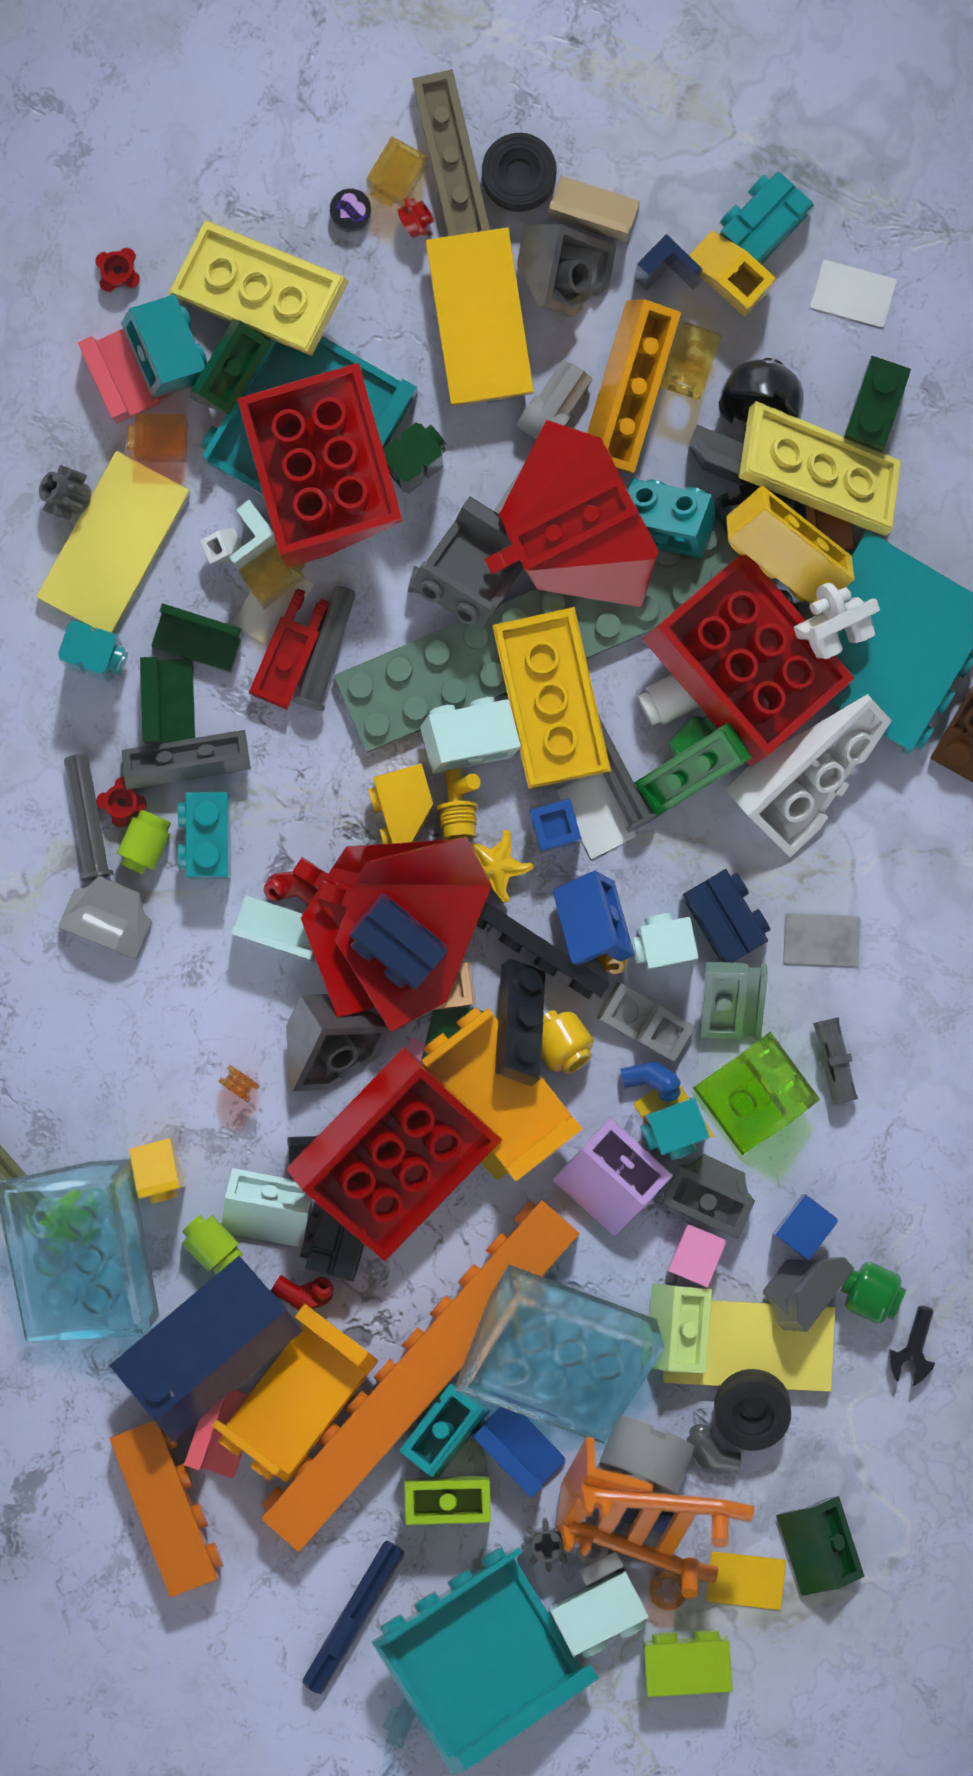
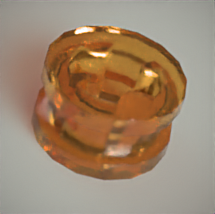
(239, 1083)
(656, 1583)

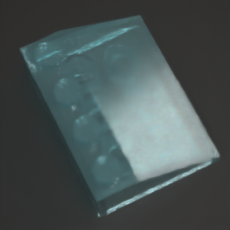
(79, 1252)
(559, 1354)

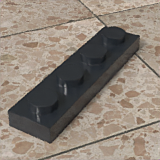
(548, 956)

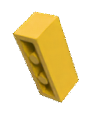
(787, 546)

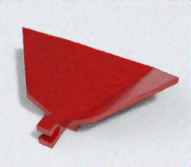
(576, 522)
(442, 891)
(324, 918)

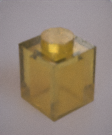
(396, 173)
(269, 577)

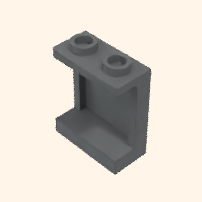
(457, 569)

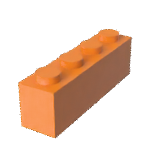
(166, 1508)

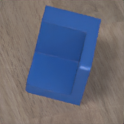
(555, 826)
(805, 1226)

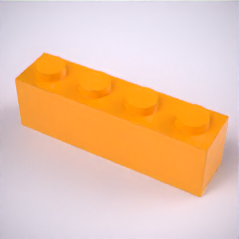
(633, 379)

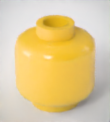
(565, 1042)

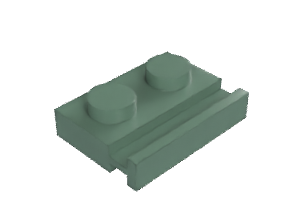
(733, 1000)

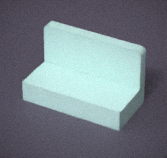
(264, 536)
(272, 927)
(265, 1208)

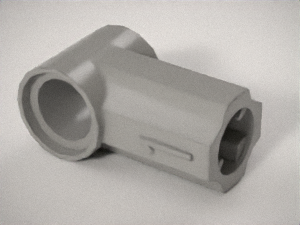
(556, 399)

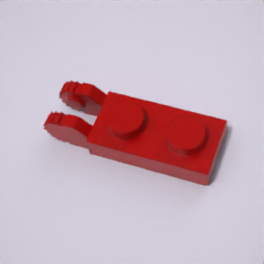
(287, 654)

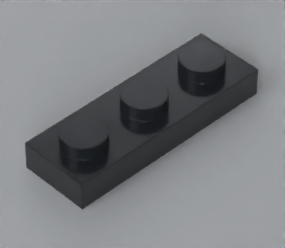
(520, 1022)

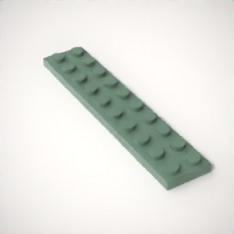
(462, 664)

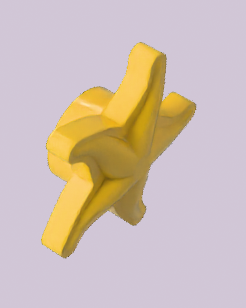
(500, 865)

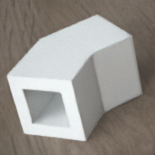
(228, 541)

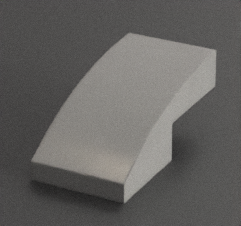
(646, 1021)

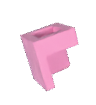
(696, 1255)

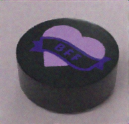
(350, 210)

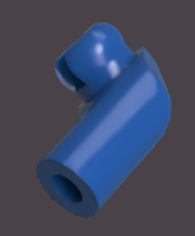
(654, 1075)

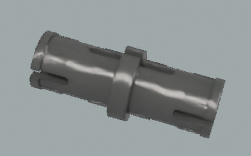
(835, 1061)

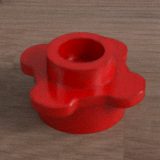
(416, 218)
(123, 259)
(121, 814)

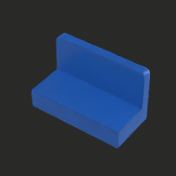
(592, 919)
(519, 1449)

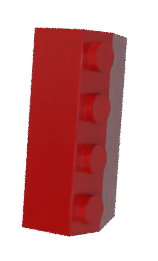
(320, 464)
(742, 658)
(393, 1154)

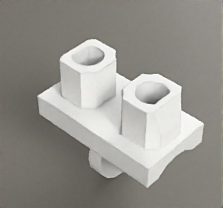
(837, 615)

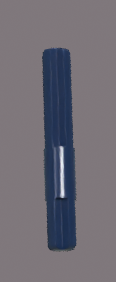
(353, 1617)

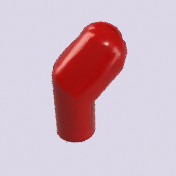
(288, 885)
(313, 1294)

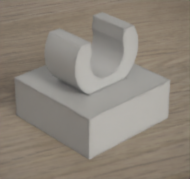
(599, 1567)

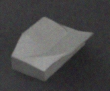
(108, 916)

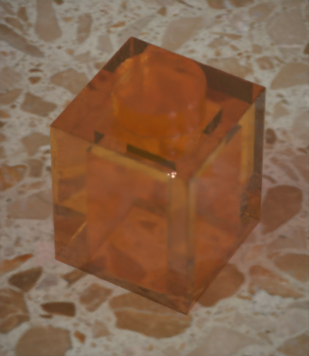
(159, 437)

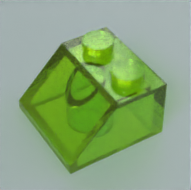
(756, 1093)

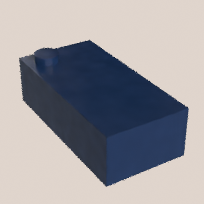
(206, 1348)

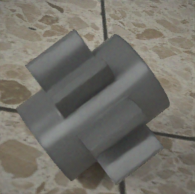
(64, 492)
(538, 1552)

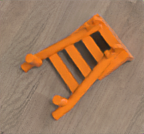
(613, 1493)

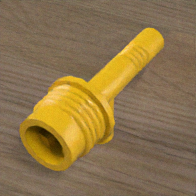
(457, 815)

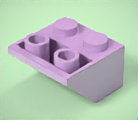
(612, 1177)

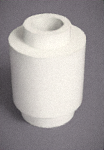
(666, 701)

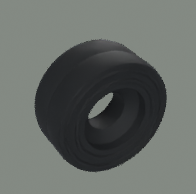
(512, 195)
(758, 1432)

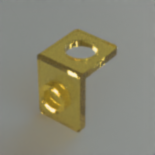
(691, 360)

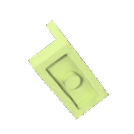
(683, 1325)

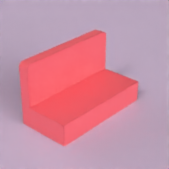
(117, 375)
(205, 1449)

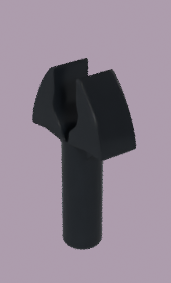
(914, 1348)

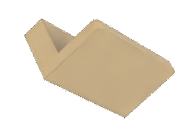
(593, 209)

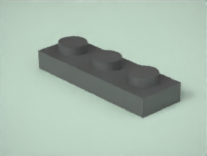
(185, 759)

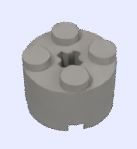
(647, 1455)

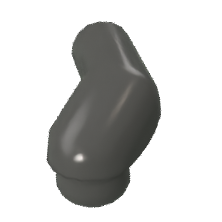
(708, 1454)

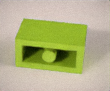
(447, 1500)
(687, 1664)

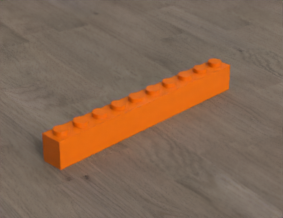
(410, 1383)

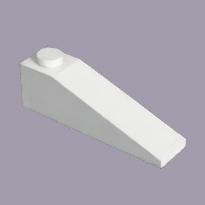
(801, 777)

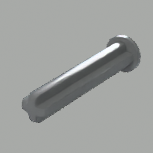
(326, 649)
(624, 788)
(86, 817)

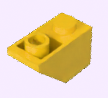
(732, 272)
(404, 802)
(157, 1170)

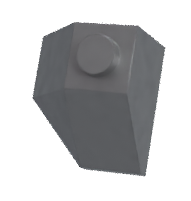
(564, 266)
(326, 1045)

